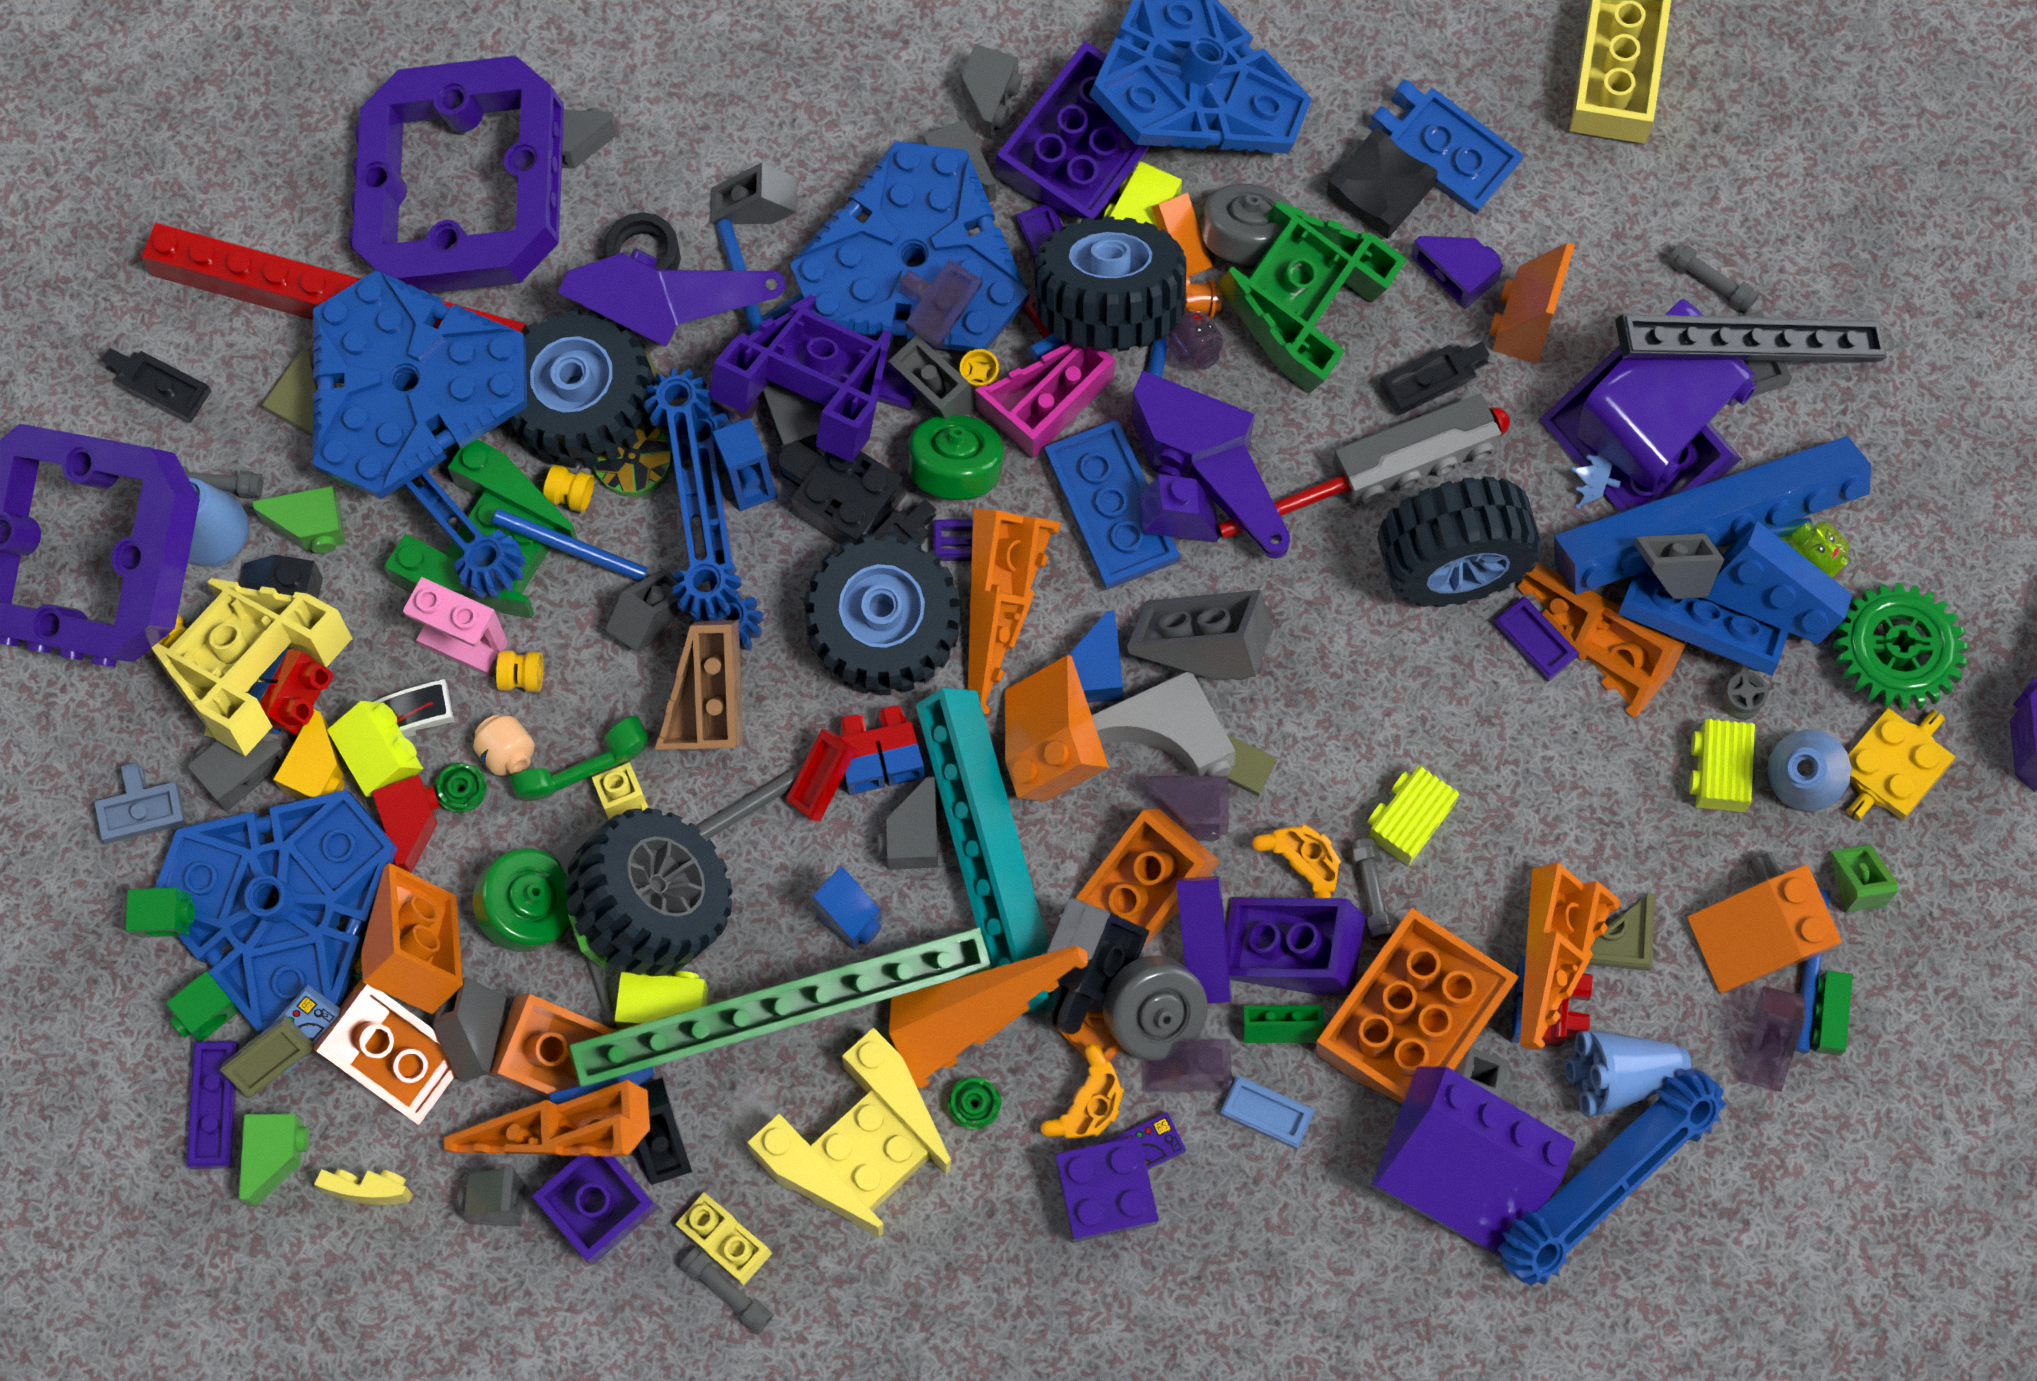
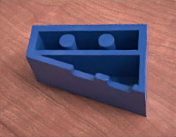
(1779, 586)

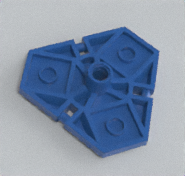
(1192, 71)
(919, 208)
(380, 342)
(323, 865)

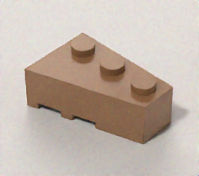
(707, 691)

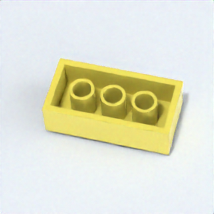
(1620, 69)

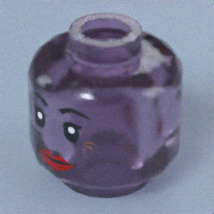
(1195, 341)

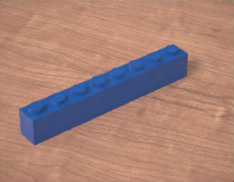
(1721, 509)

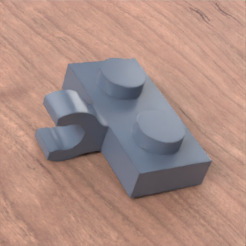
(140, 809)

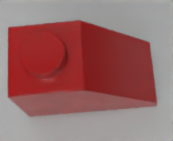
(408, 817)

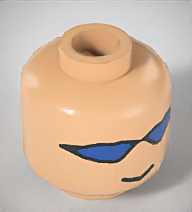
(503, 744)

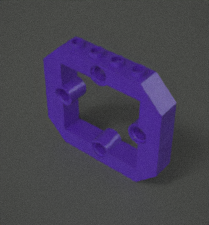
(434, 94)
(149, 561)

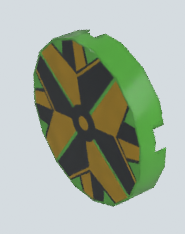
(638, 468)

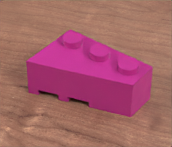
(1046, 396)

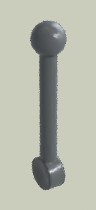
(609, 1017)

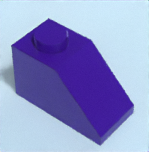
(1458, 265)
(1178, 509)

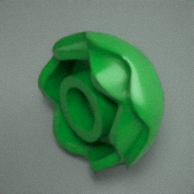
(460, 775)
(975, 1089)

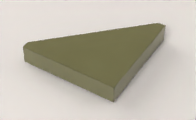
(293, 395)
(1628, 939)

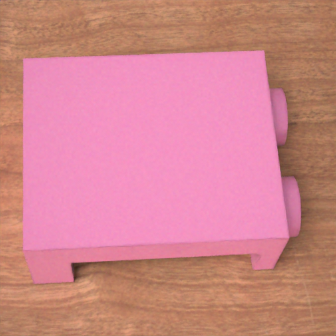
(456, 626)

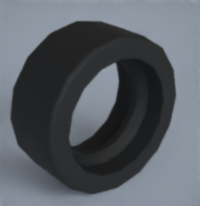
(645, 223)

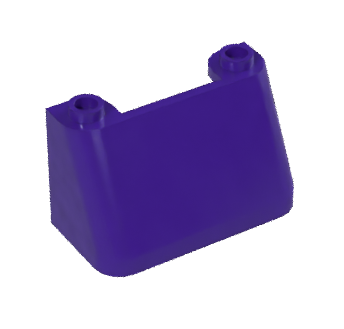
(1657, 406)

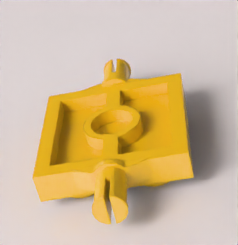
(1897, 764)

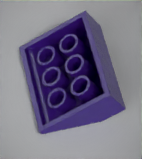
(1068, 145)
(1702, 460)
(1469, 1157)

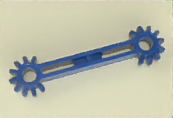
(692, 494)
(488, 561)
(745, 609)
(1542, 1239)

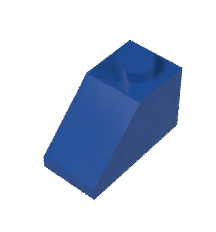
(745, 464)
(1099, 661)
(847, 909)

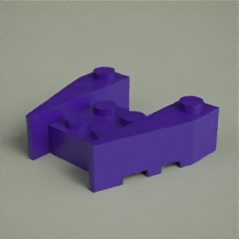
(814, 361)

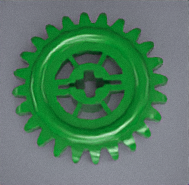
(1885, 671)

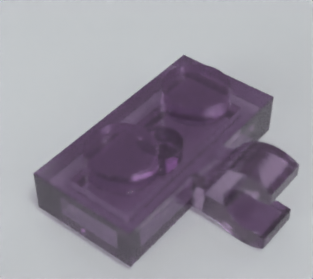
(940, 302)

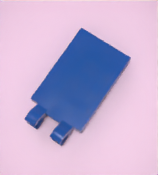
(1465, 152)

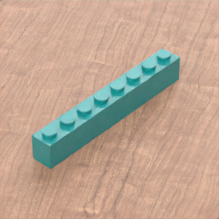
(983, 829)

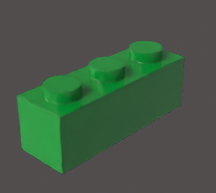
(1832, 1013)
(1283, 1023)

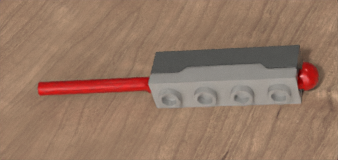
(1404, 455)

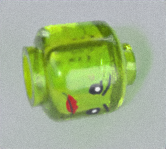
(1822, 546)

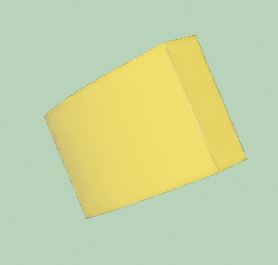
(619, 790)
(374, 1190)
(723, 1238)

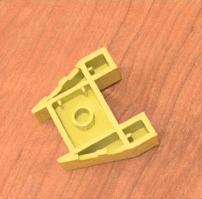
(236, 645)
(864, 1151)

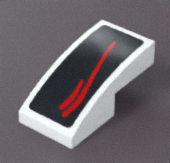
(421, 707)

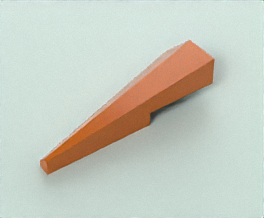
(1003, 567)
(1628, 654)
(1561, 931)
(947, 1018)
(592, 1125)

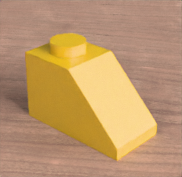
(312, 763)

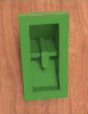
(1862, 878)

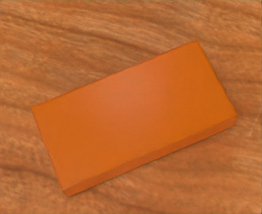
(1179, 220)

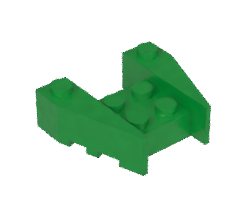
(1298, 283)
(498, 485)

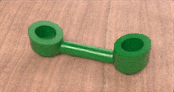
(624, 744)

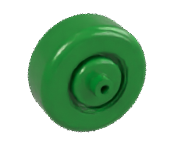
(955, 457)
(522, 900)

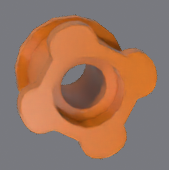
(1203, 297)

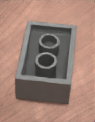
(1205, 634)

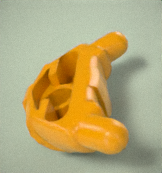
(1306, 853)
(1093, 1103)

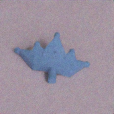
(1595, 478)

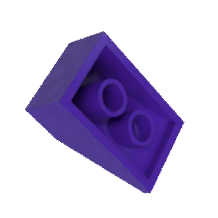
(1295, 943)

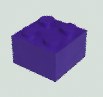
(1106, 1189)
(595, 1204)

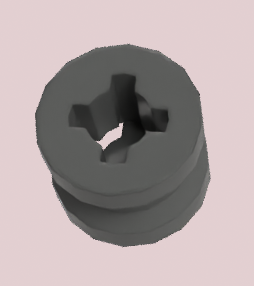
(1746, 686)

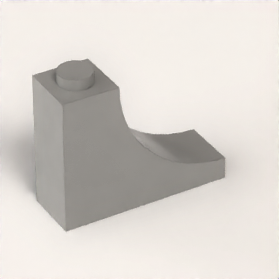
(1174, 719)

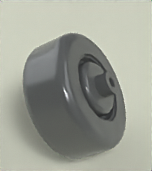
(1236, 224)
(1154, 1006)

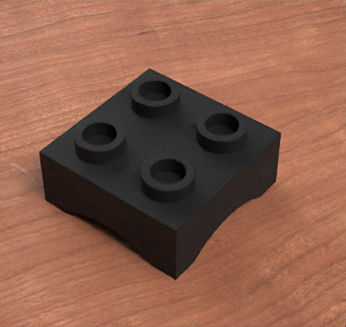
(1381, 183)

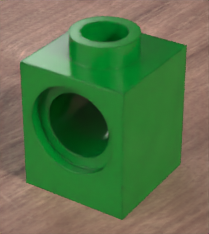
(159, 912)
(201, 1008)

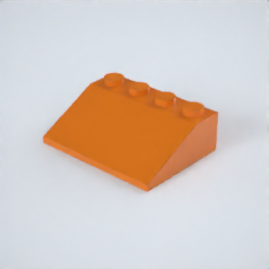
(1414, 1008)

